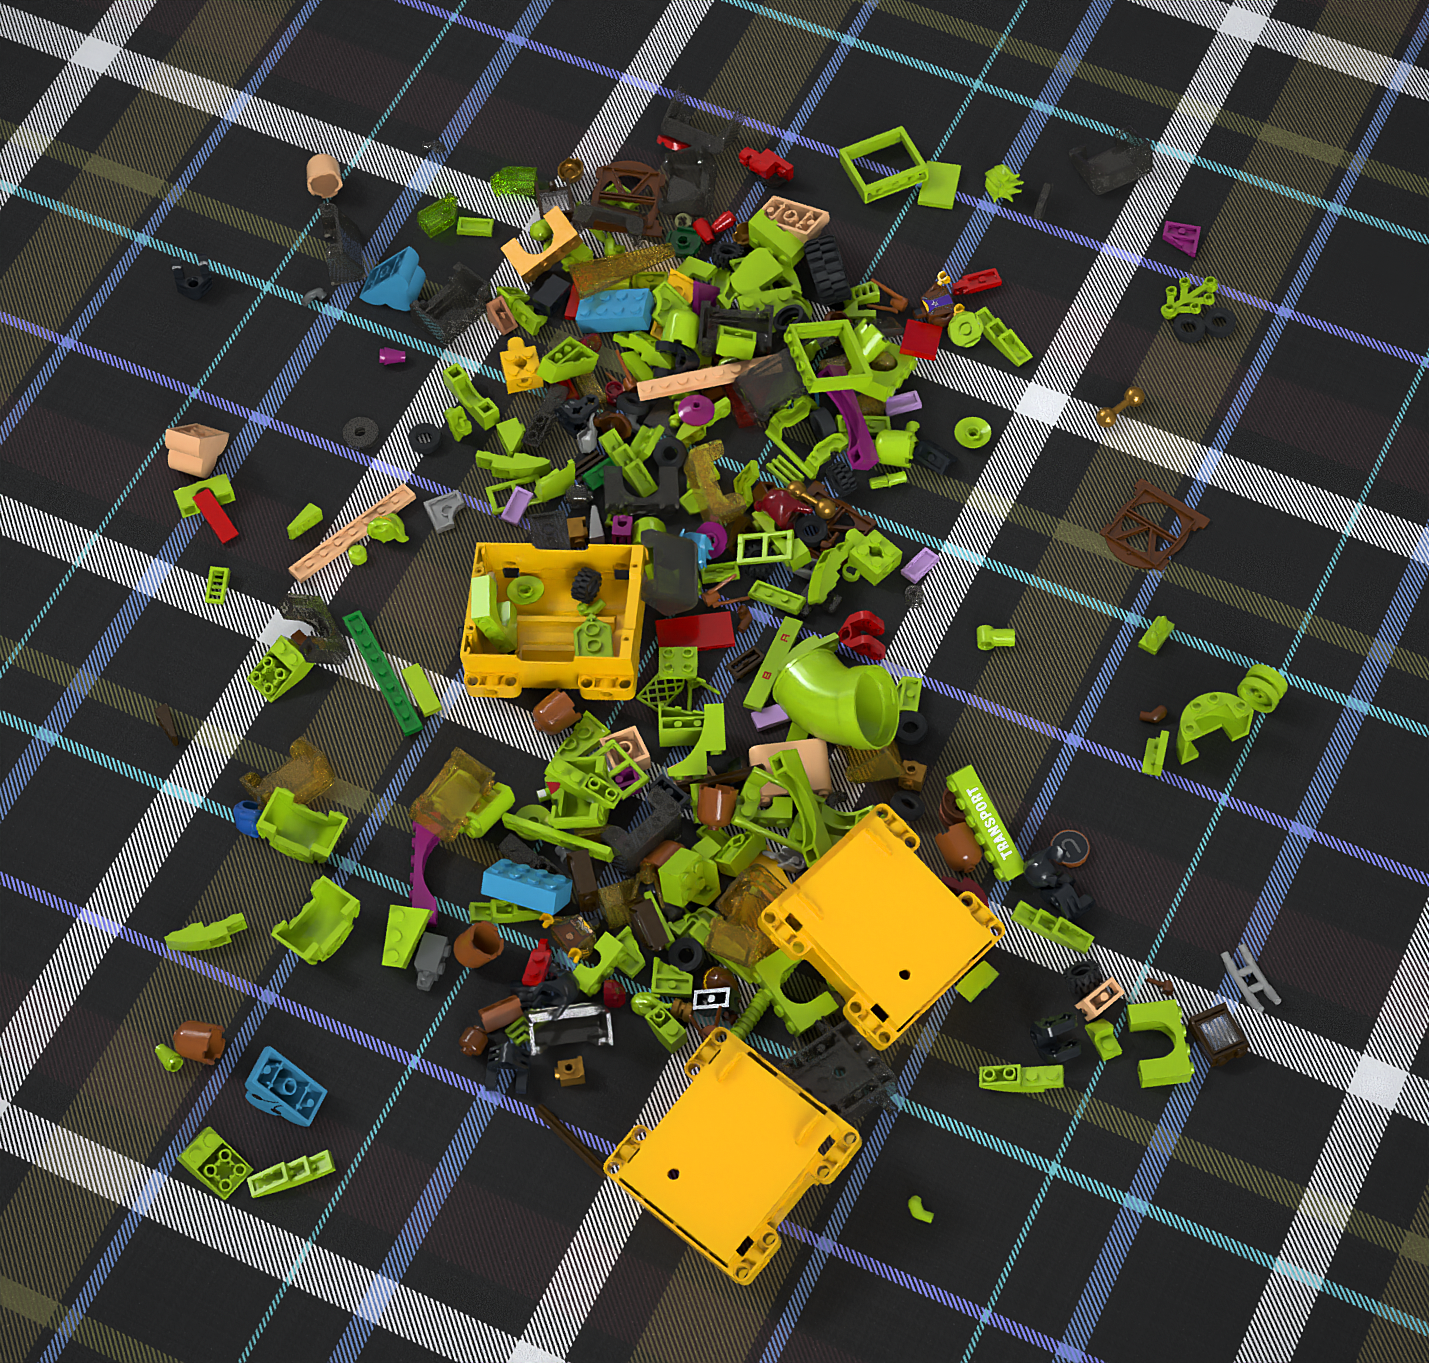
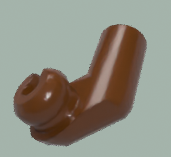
(1154, 716)

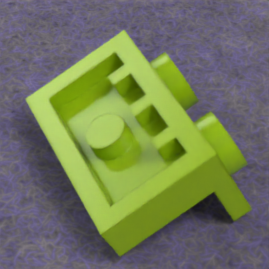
(646, 441)
(1155, 754)

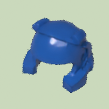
(247, 817)

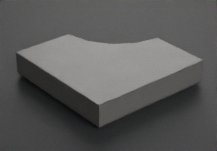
(443, 510)

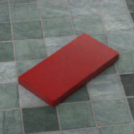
(698, 631)

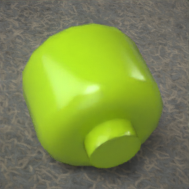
(357, 554)

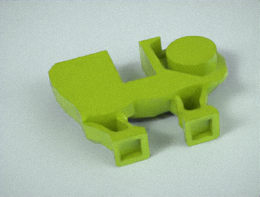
(753, 276)

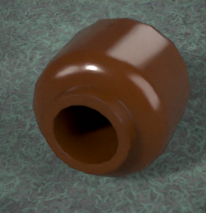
(473, 1041)

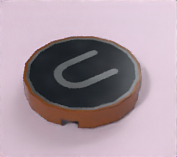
(1076, 846)

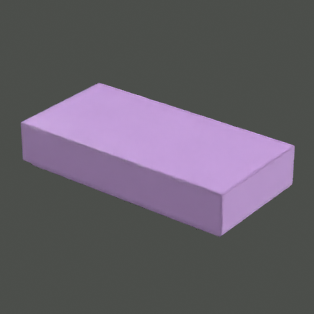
(903, 403)
(516, 506)
(920, 565)
(769, 717)

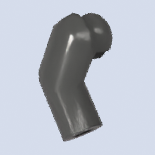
(318, 292)
(632, 418)

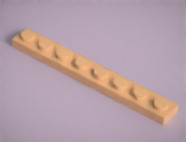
(695, 379)
(350, 534)

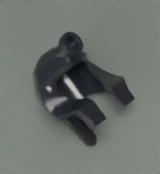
(1040, 871)
(566, 988)

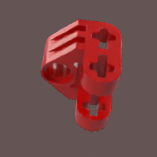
(866, 645)

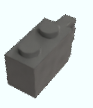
(430, 959)

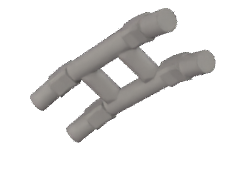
(1250, 968)

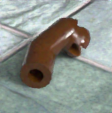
(745, 617)

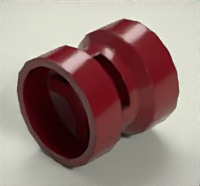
(613, 390)

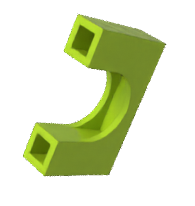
(885, 383)
(494, 619)
(797, 1017)
(1166, 1018)

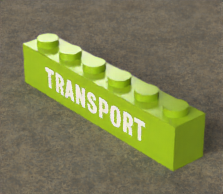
(986, 823)

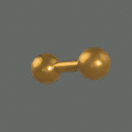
(1107, 416)
(824, 508)

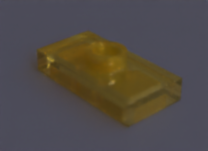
(588, 385)

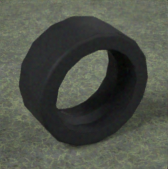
(787, 314)
(822, 423)

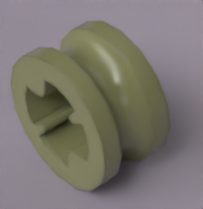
(688, 220)

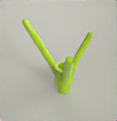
(694, 683)

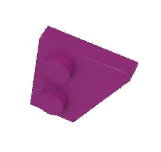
(703, 292)

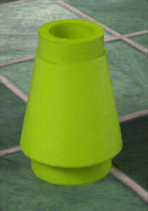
(170, 1059)

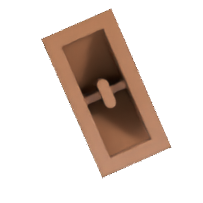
(500, 315)

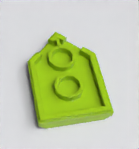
(593, 638)

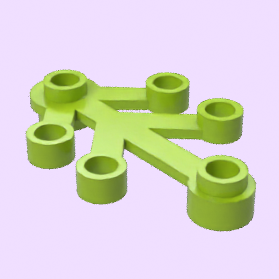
(1172, 309)

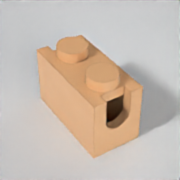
(1100, 999)

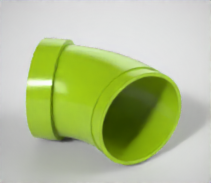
(837, 702)

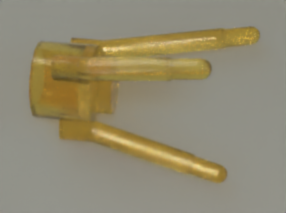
(647, 876)

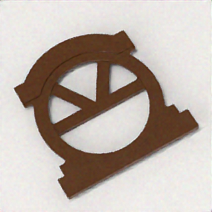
(648, 177)
(862, 524)
(1151, 559)

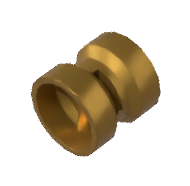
(681, 1010)

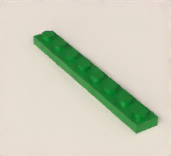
(382, 673)

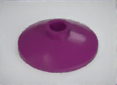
(696, 416)
(716, 531)

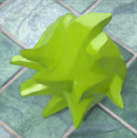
(1001, 182)

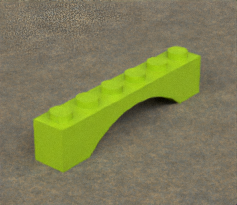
(790, 772)

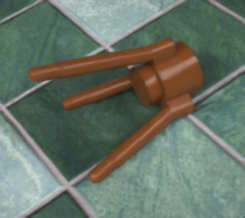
(898, 302)
(629, 382)
(711, 596)
(706, 1031)

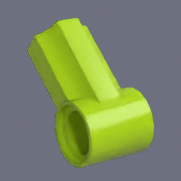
(989, 637)

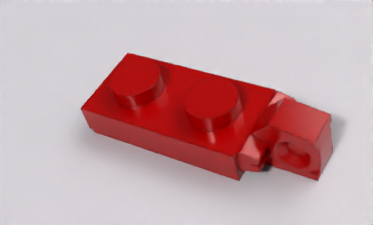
(977, 282)
(538, 964)

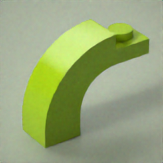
(840, 822)

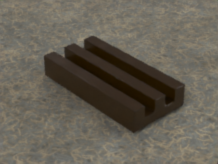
(587, 464)
(747, 663)

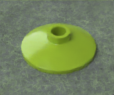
(972, 426)
(525, 590)
(533, 813)

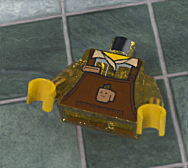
(573, 934)

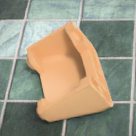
(814, 760)

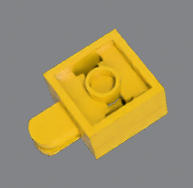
(520, 366)

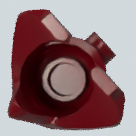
(779, 505)

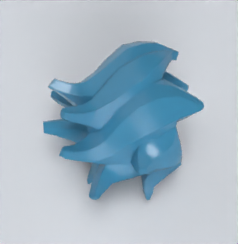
(703, 543)

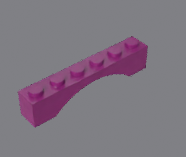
(861, 447)
(420, 895)

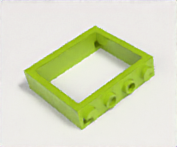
(890, 184)
(842, 329)

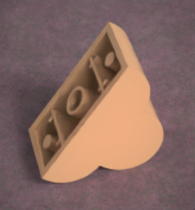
(797, 218)
(194, 448)

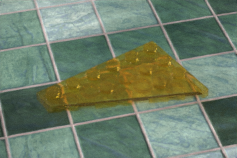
(601, 273)

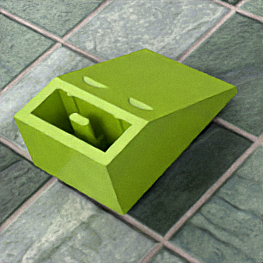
(735, 342)
(279, 669)
(214, 1163)

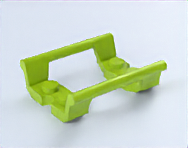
(821, 452)
(751, 797)

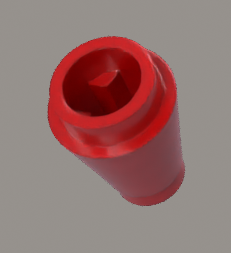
(723, 222)
(703, 229)

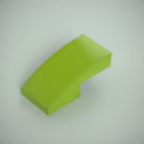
(976, 980)

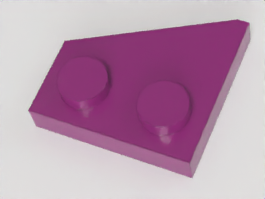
(1182, 236)

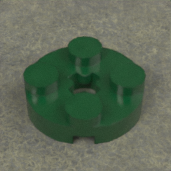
(692, 239)

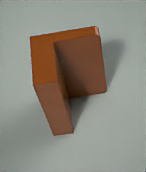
(501, 1013)

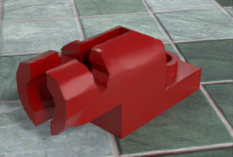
(765, 163)

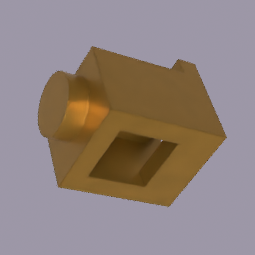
(577, 531)
(572, 1077)

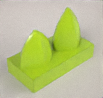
(527, 318)
(1156, 635)

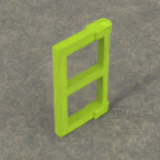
(511, 484)
(765, 558)
(628, 761)

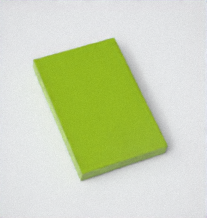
(941, 186)

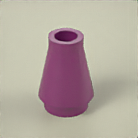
(391, 356)

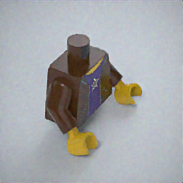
(937, 304)

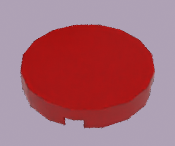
(671, 143)

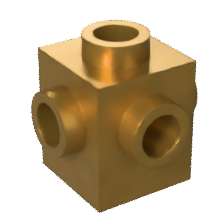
(914, 776)

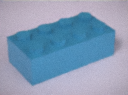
(616, 311)
(526, 886)

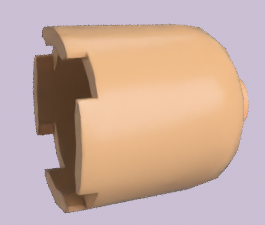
(323, 176)

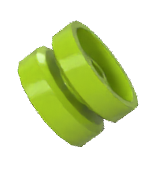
(1262, 688)

